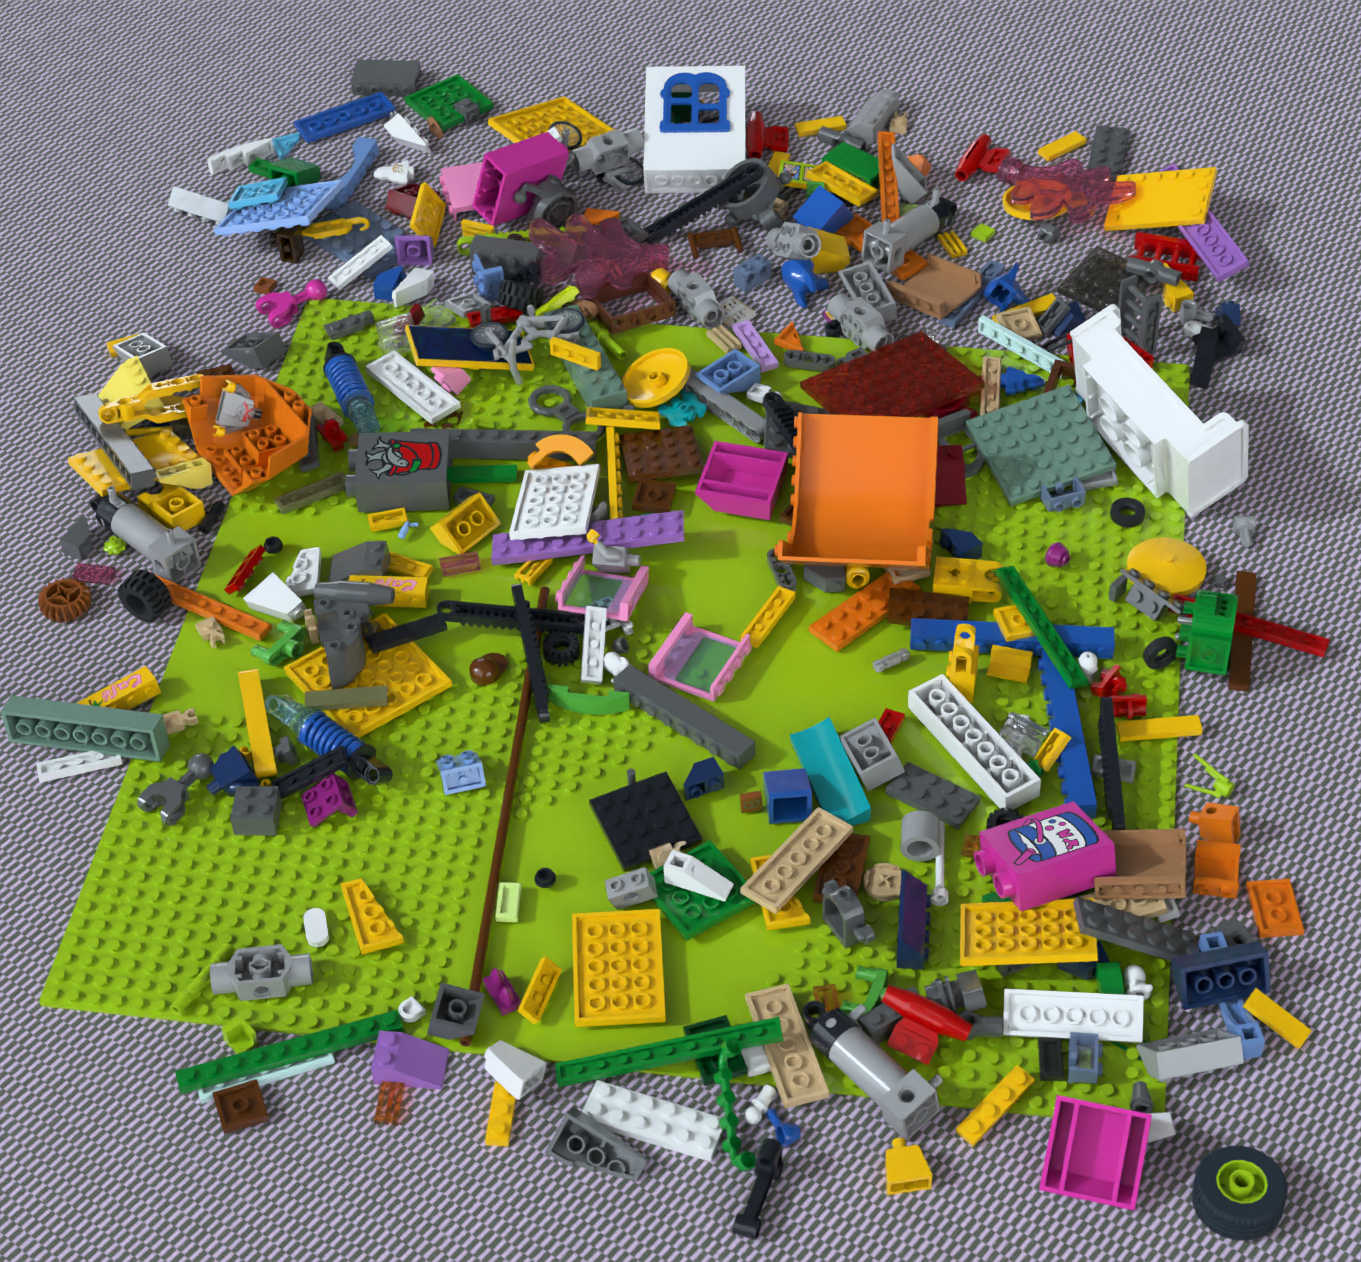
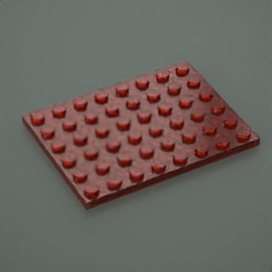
(894, 381)

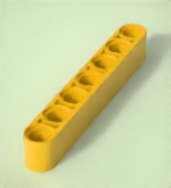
(257, 723)

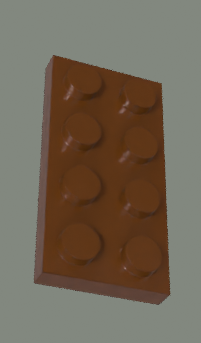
(909, 604)
(844, 866)

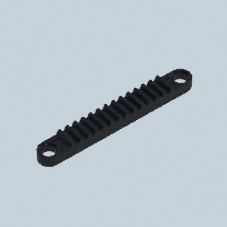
(703, 203)
(781, 416)
(506, 616)
(532, 653)
(1110, 765)

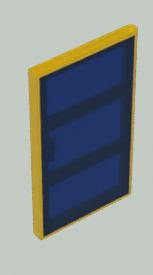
(453, 348)

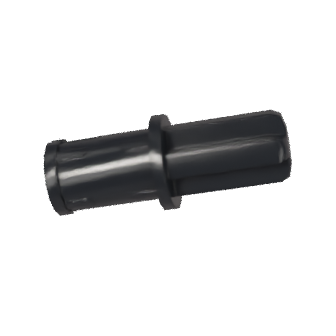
(211, 517)

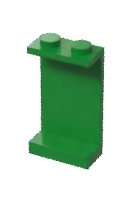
(855, 162)

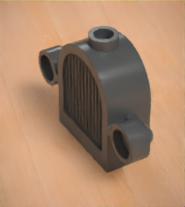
(845, 915)

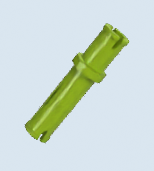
(604, 338)

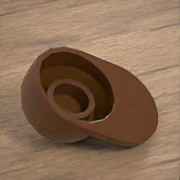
(488, 668)

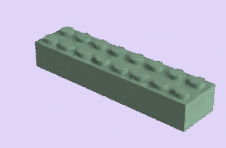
(598, 387)
(85, 728)

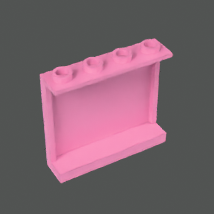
(459, 186)

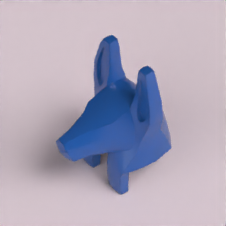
(802, 280)
(1005, 290)

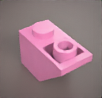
(452, 378)

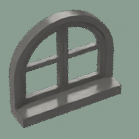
(954, 424)

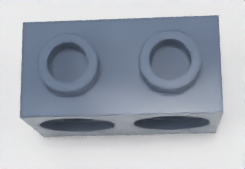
(752, 272)

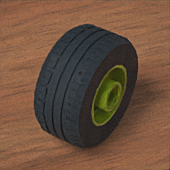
(1239, 1193)

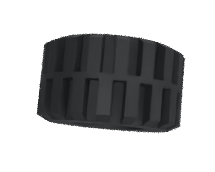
(519, 295)
(144, 595)

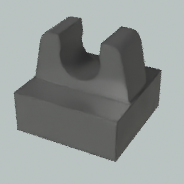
(1049, 231)
(286, 751)

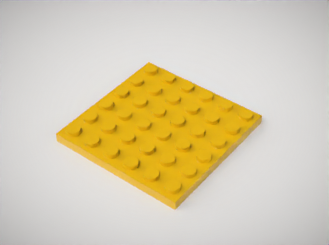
(538, 118)
(403, 669)

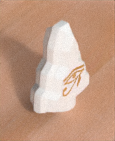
(397, 173)

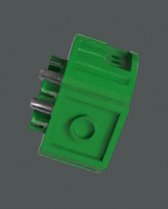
(1207, 632)

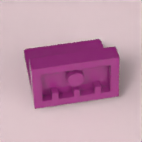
(328, 797)

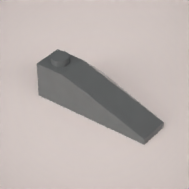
(590, 1145)

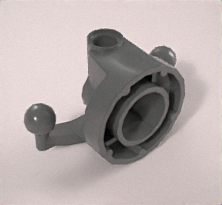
(551, 203)

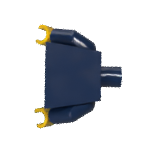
(234, 770)

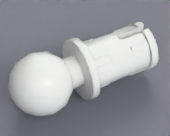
(759, 1105)

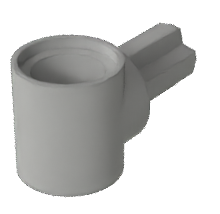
(1190, 311)
(1244, 527)

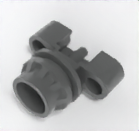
(958, 993)

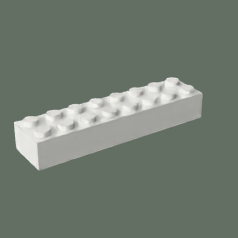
(974, 743)

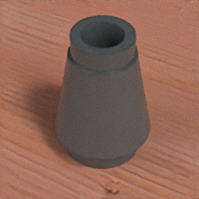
(1140, 1098)

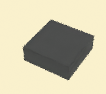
(1118, 588)

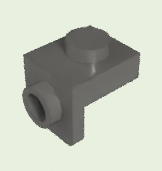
(468, 110)

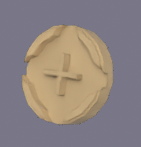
(883, 882)

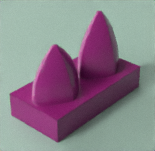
(501, 992)

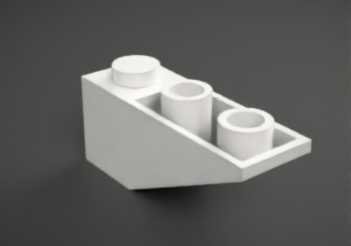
(402, 132)
(414, 286)
(695, 876)

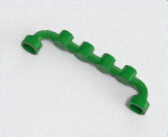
(746, 1160)

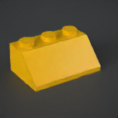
(466, 524)

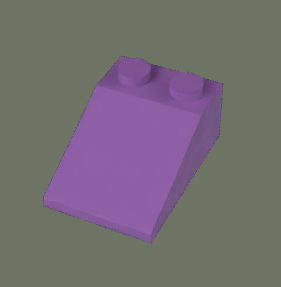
(408, 1060)

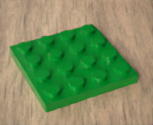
(440, 98)
(695, 912)

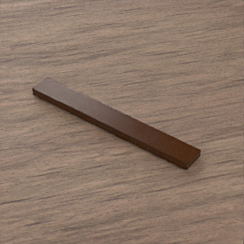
(1241, 643)

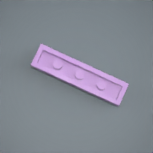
(755, 345)

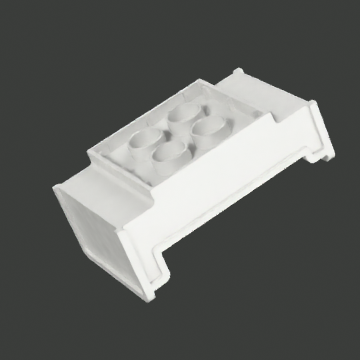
(1151, 424)

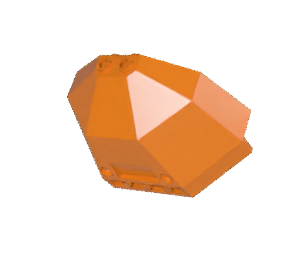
(257, 450)

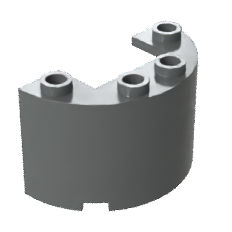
(342, 640)

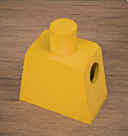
(906, 1169)

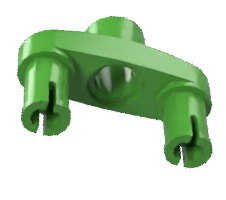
(287, 646)
(880, 980)

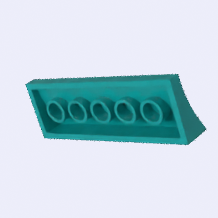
(831, 773)

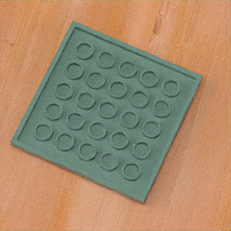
(1040, 444)

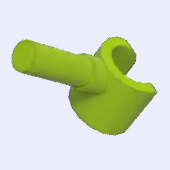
(474, 423)

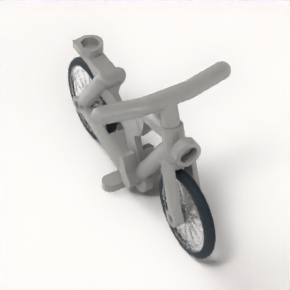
(629, 174)
(562, 325)

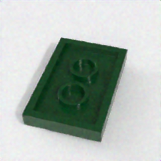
(709, 1065)

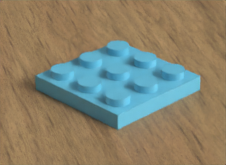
(258, 193)

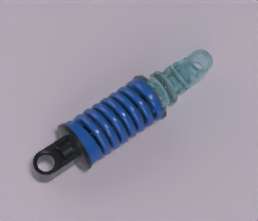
(350, 388)
(324, 734)

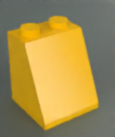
(833, 253)

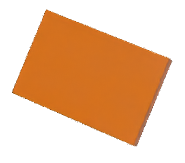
(1274, 908)

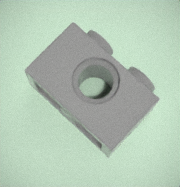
(631, 888)

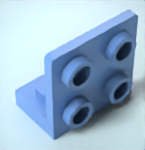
(487, 280)
(461, 772)

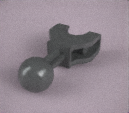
(174, 793)

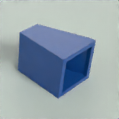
(823, 212)
(787, 795)

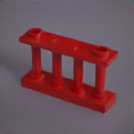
(1169, 246)

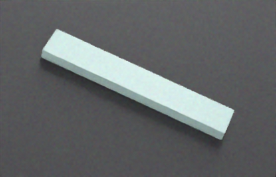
(1017, 344)
(270, 1075)

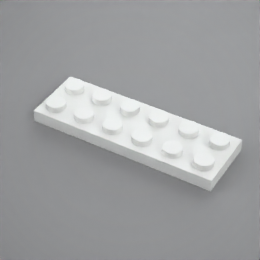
(413, 387)
(1059, 1013)
(654, 1120)

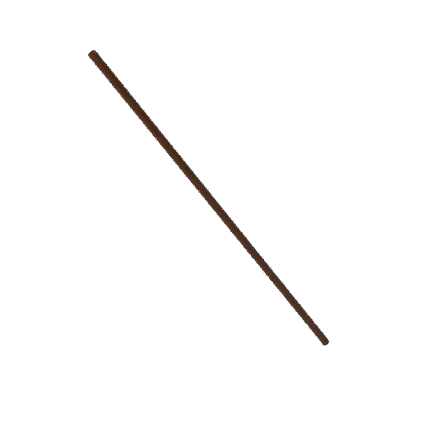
(503, 825)

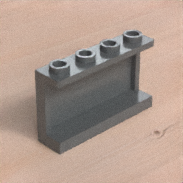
(385, 76)

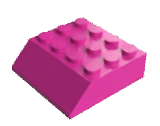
(742, 479)
(1095, 1152)

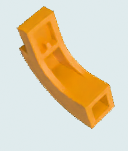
(560, 444)

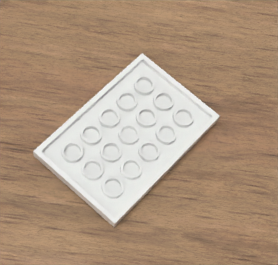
(555, 502)

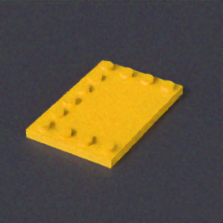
(1164, 200)
(160, 448)
(1005, 935)
(618, 968)

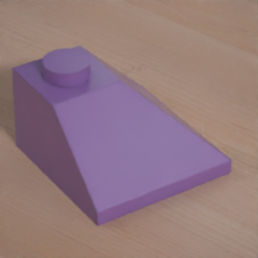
(414, 250)

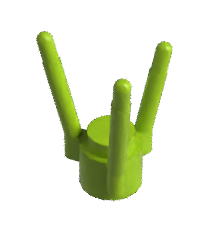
(1222, 785)

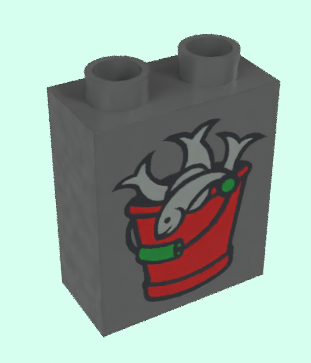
(400, 471)

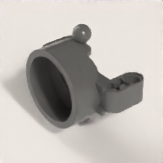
(758, 198)

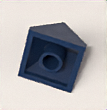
(1071, 320)

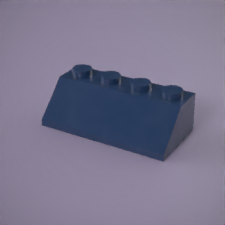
(912, 923)
(1221, 974)

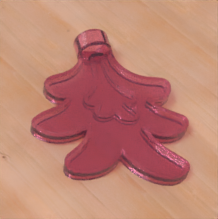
(1063, 185)
(593, 254)

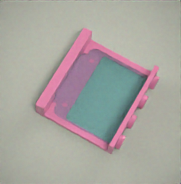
(601, 590)
(698, 659)

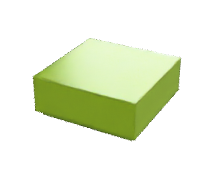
(983, 232)

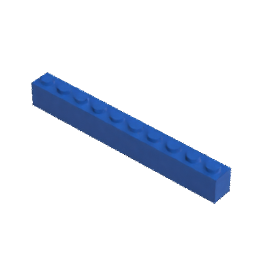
(940, 636)
(1073, 760)

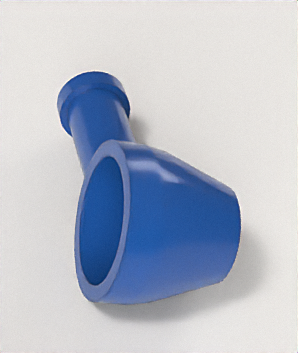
(785, 1132)

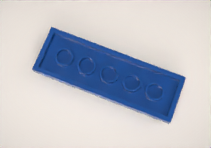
(344, 117)

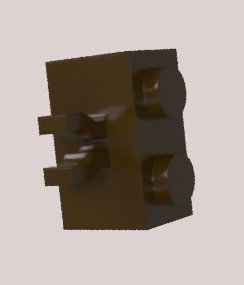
(289, 243)

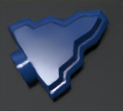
(1018, 381)

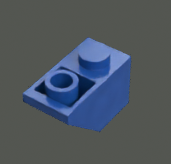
(387, 282)

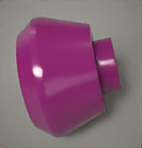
(1057, 555)

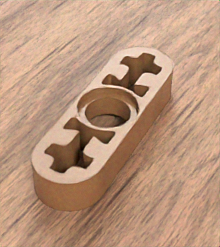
(587, 308)

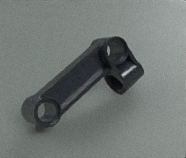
(768, 1168)

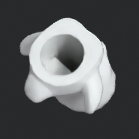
(614, 663)
(1088, 664)
(1135, 982)

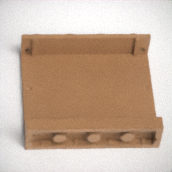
(937, 287)
(1147, 865)

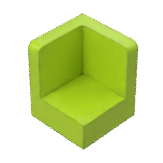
(239, 1035)

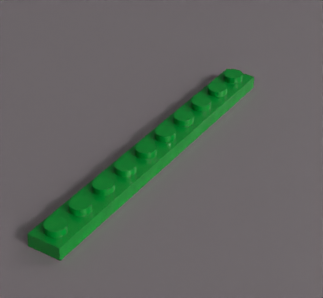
(287, 1052)
(666, 1052)

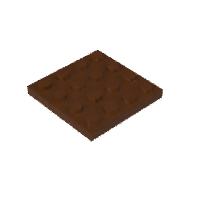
(661, 453)

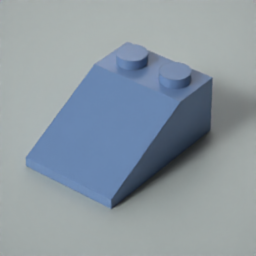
(731, 373)

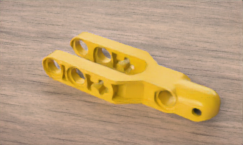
(133, 407)

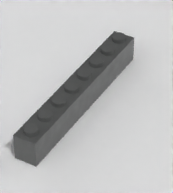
(685, 717)

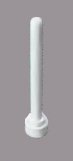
(939, 894)

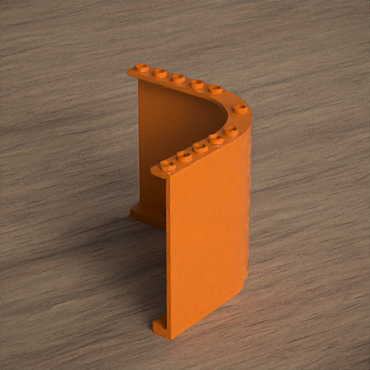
(862, 491)

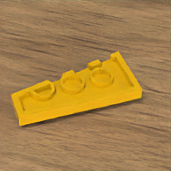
(789, 915)
(369, 921)

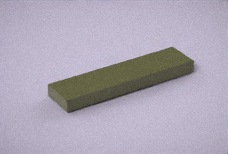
(311, 493)
(347, 698)

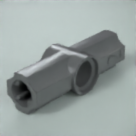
(835, 138)
(1153, 271)
(983, 1025)

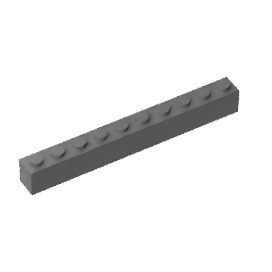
(508, 443)
(115, 444)

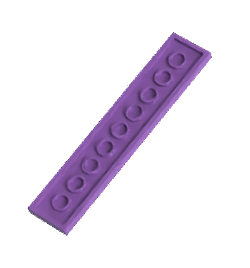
(1213, 245)
(621, 532)

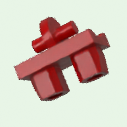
(332, 434)
(1110, 683)
(1129, 705)

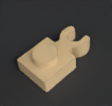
(899, 123)
(311, 626)
(210, 630)
(175, 721)
(660, 854)

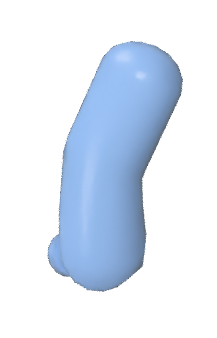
(404, 530)

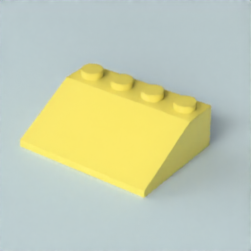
(126, 382)

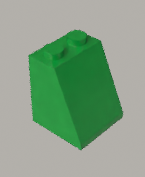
(296, 171)

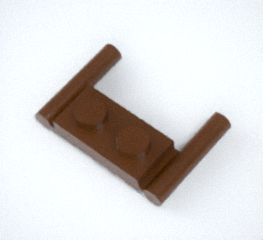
(714, 239)

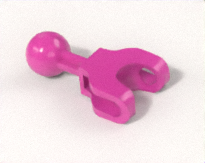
(285, 305)

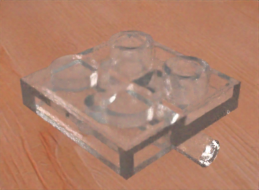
(393, 334)

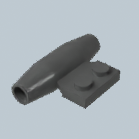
(356, 595)

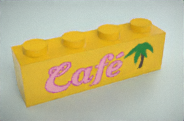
(409, 591)
(126, 692)

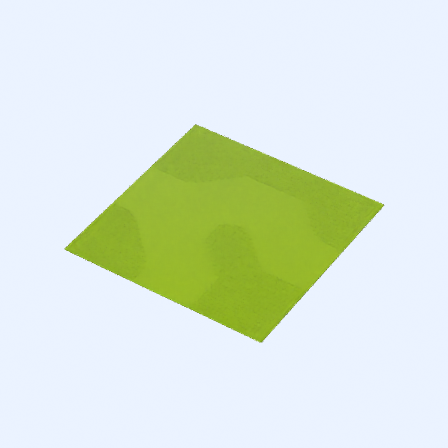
(176, 893)

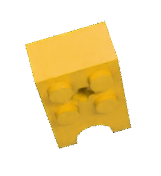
(173, 507)
(967, 578)
(964, 662)

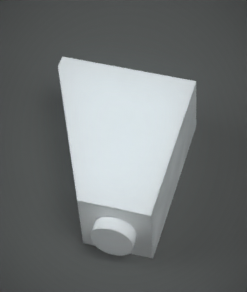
(275, 599)
(514, 1068)

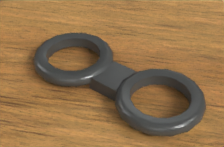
(564, 412)

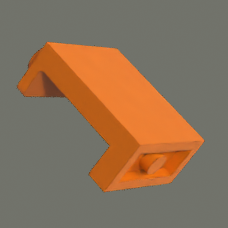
(1216, 869)

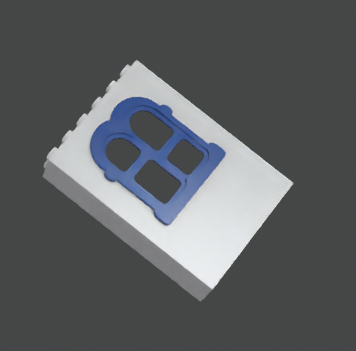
(695, 153)

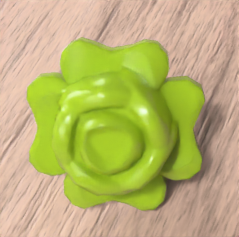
(114, 546)

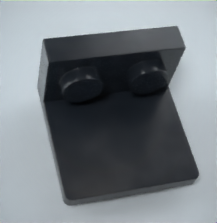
(1229, 340)

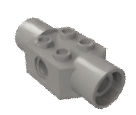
(607, 151)
(793, 242)
(696, 298)
(860, 322)
(261, 973)

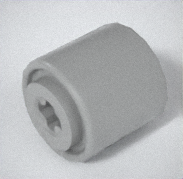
(920, 836)

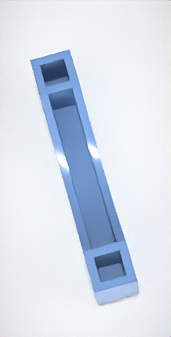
(364, 153)
(1235, 1016)

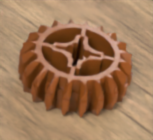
(65, 599)

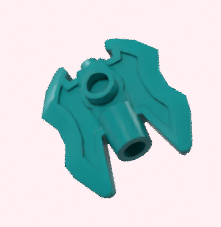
(682, 410)

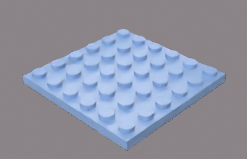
(295, 207)

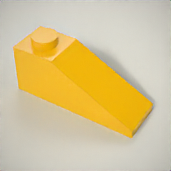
(1176, 294)

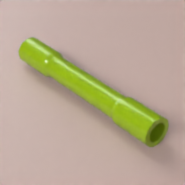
(187, 996)

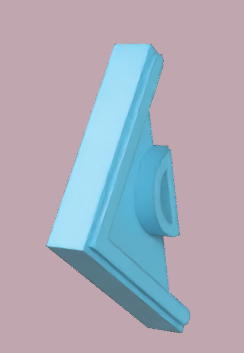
(285, 144)

